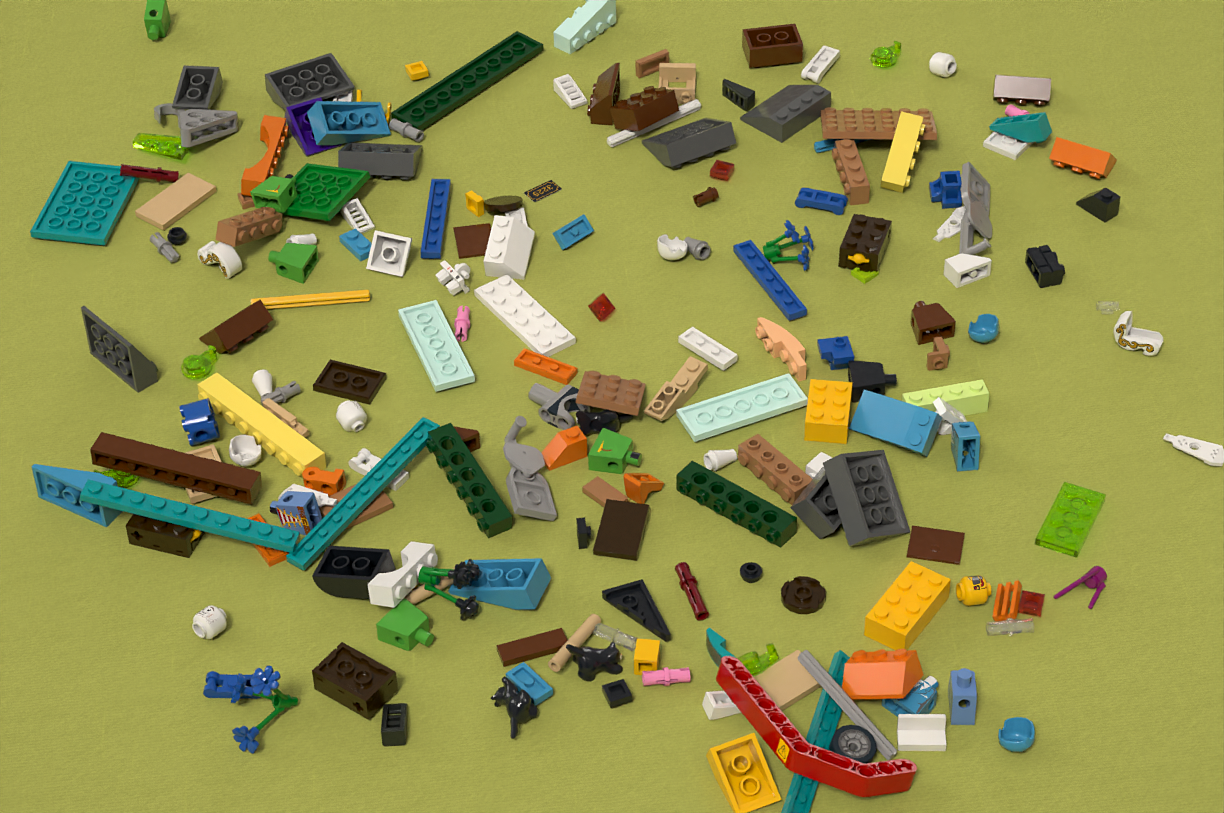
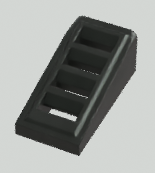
(742, 96)
(394, 726)

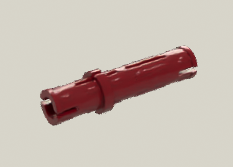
(149, 173)
(697, 604)

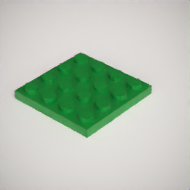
(324, 190)

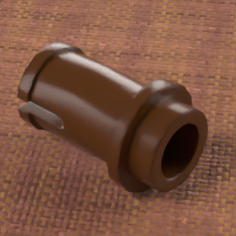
(710, 194)

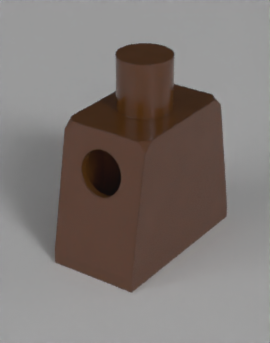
(931, 322)

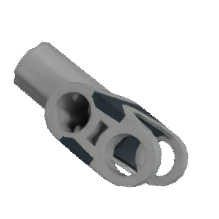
(556, 405)

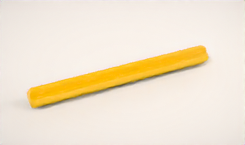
(314, 299)

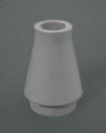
(698, 248)

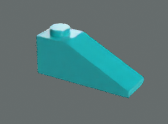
(1026, 127)

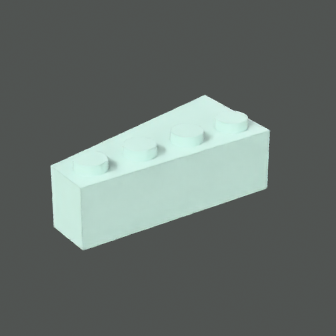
(585, 24)

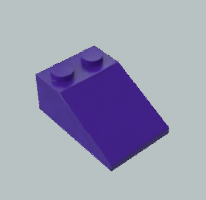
(301, 129)

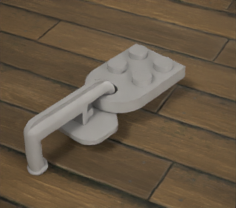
(976, 199)
(526, 486)

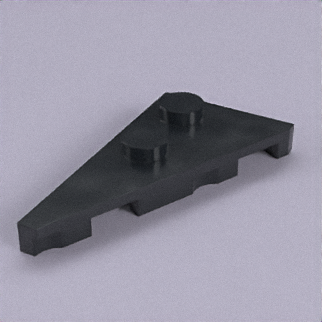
(638, 604)

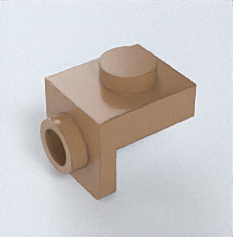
(939, 357)

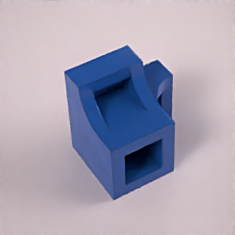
(947, 189)
(836, 351)

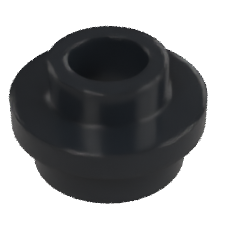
(177, 235)
(750, 572)

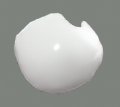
(671, 249)
(244, 450)

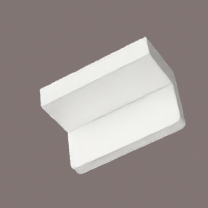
(921, 732)

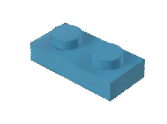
(573, 232)
(356, 244)
(525, 678)

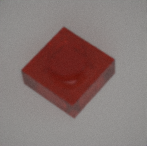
(722, 170)
(601, 307)
(1031, 603)

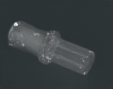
(615, 635)

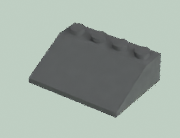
(307, 81)
(788, 110)
(691, 141)
(381, 159)
(118, 353)
(866, 497)

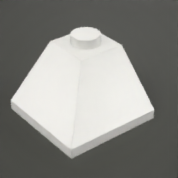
(389, 253)

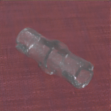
(1009, 627)

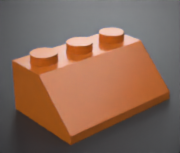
(1082, 158)
(881, 674)

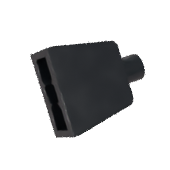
(868, 377)

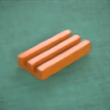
(1002, 601)

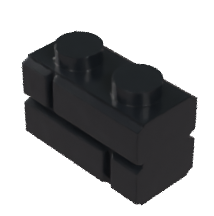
(1044, 266)

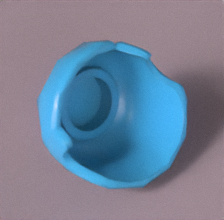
(984, 329)
(1017, 734)

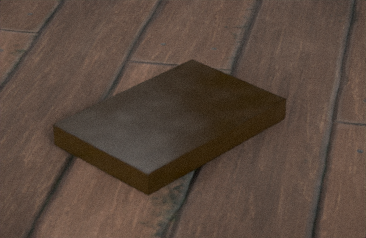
(349, 382)
(621, 529)

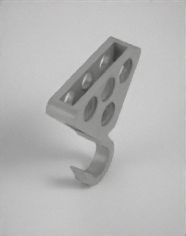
(197, 123)

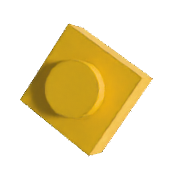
(417, 70)
(474, 203)

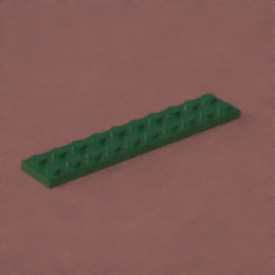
(468, 81)

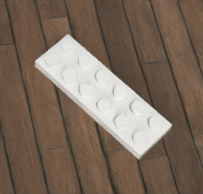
(524, 316)

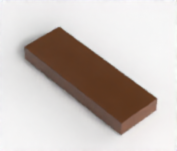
(531, 647)

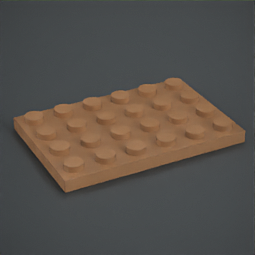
(870, 123)

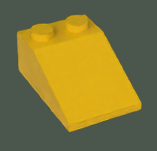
(743, 774)

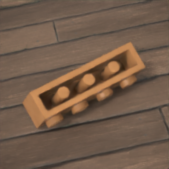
(851, 171)
(249, 226)
(773, 468)

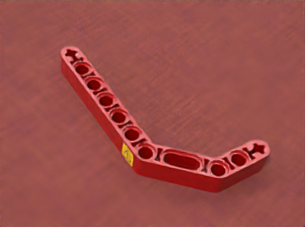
(797, 753)

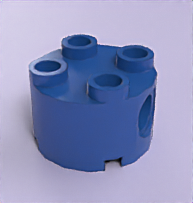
(199, 422)

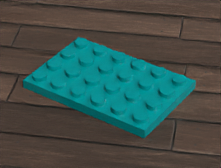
(84, 204)

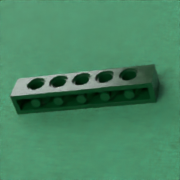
(469, 480)
(736, 504)

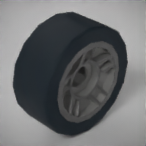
(854, 738)

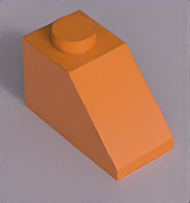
(565, 448)

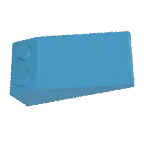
(347, 122)
(896, 422)
(64, 488)
(508, 583)

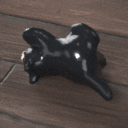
(594, 421)
(592, 660)
(517, 705)

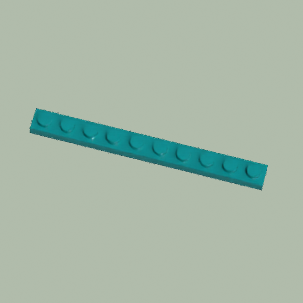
(361, 495)
(190, 516)
(820, 734)

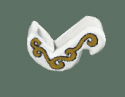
(223, 254)
(1136, 338)

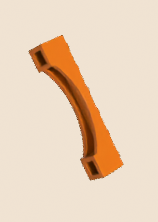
(273, 133)

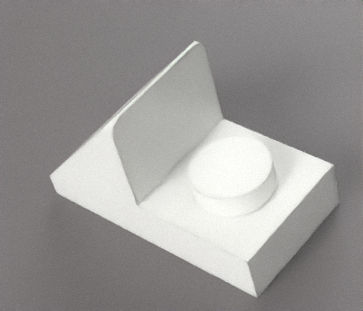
(949, 414)

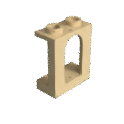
(679, 73)

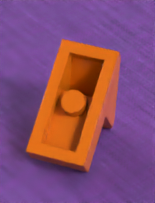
(640, 484)

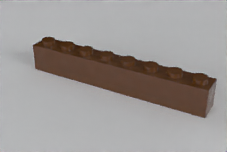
(176, 468)

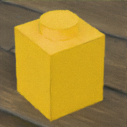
(646, 655)

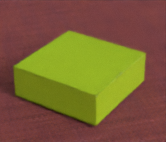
(863, 276)

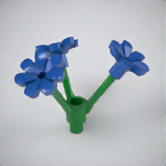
(264, 685)

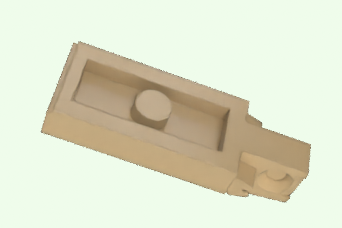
(285, 416)

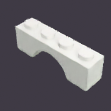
(392, 587)

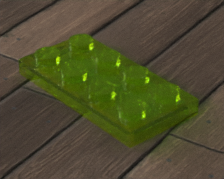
(1070, 519)

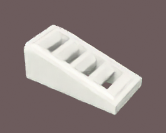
(568, 90)
(355, 205)
(718, 705)

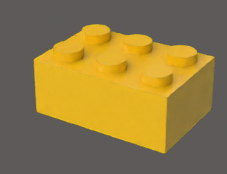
(828, 411)

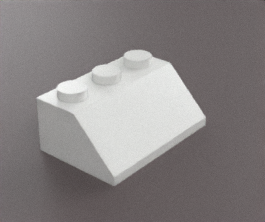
(508, 248)

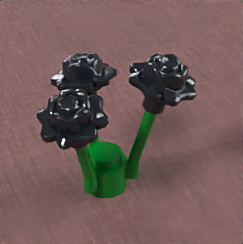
(462, 576)

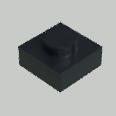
(583, 533)
(617, 693)

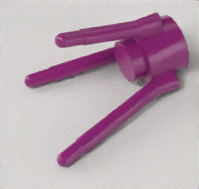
(1093, 579)

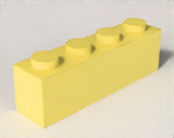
(901, 152)

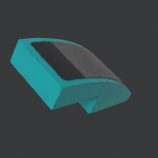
(716, 646)

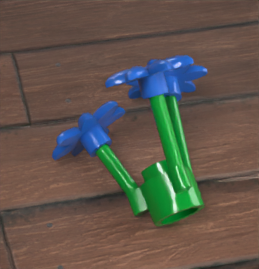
(773, 250)

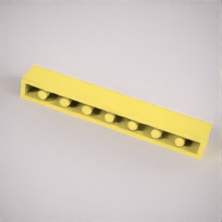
(258, 422)

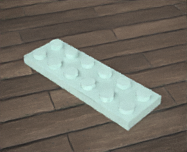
(436, 345)
(741, 407)

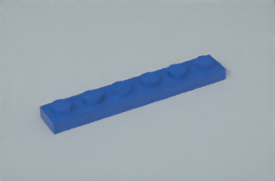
(435, 218)
(770, 280)

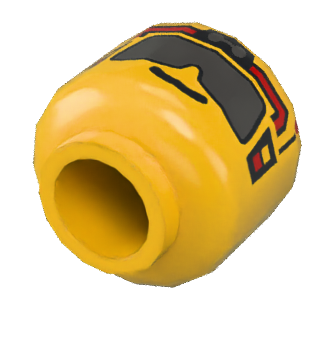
(973, 590)

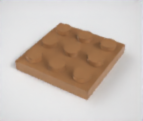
(611, 392)

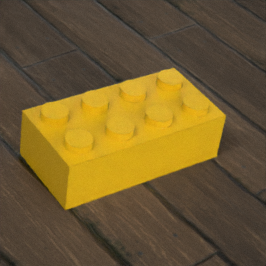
(907, 607)

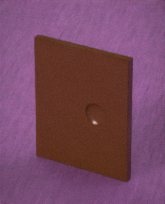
(472, 240)
(935, 545)

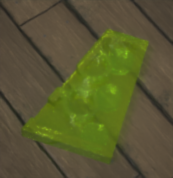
(161, 144)

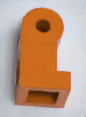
(324, 481)

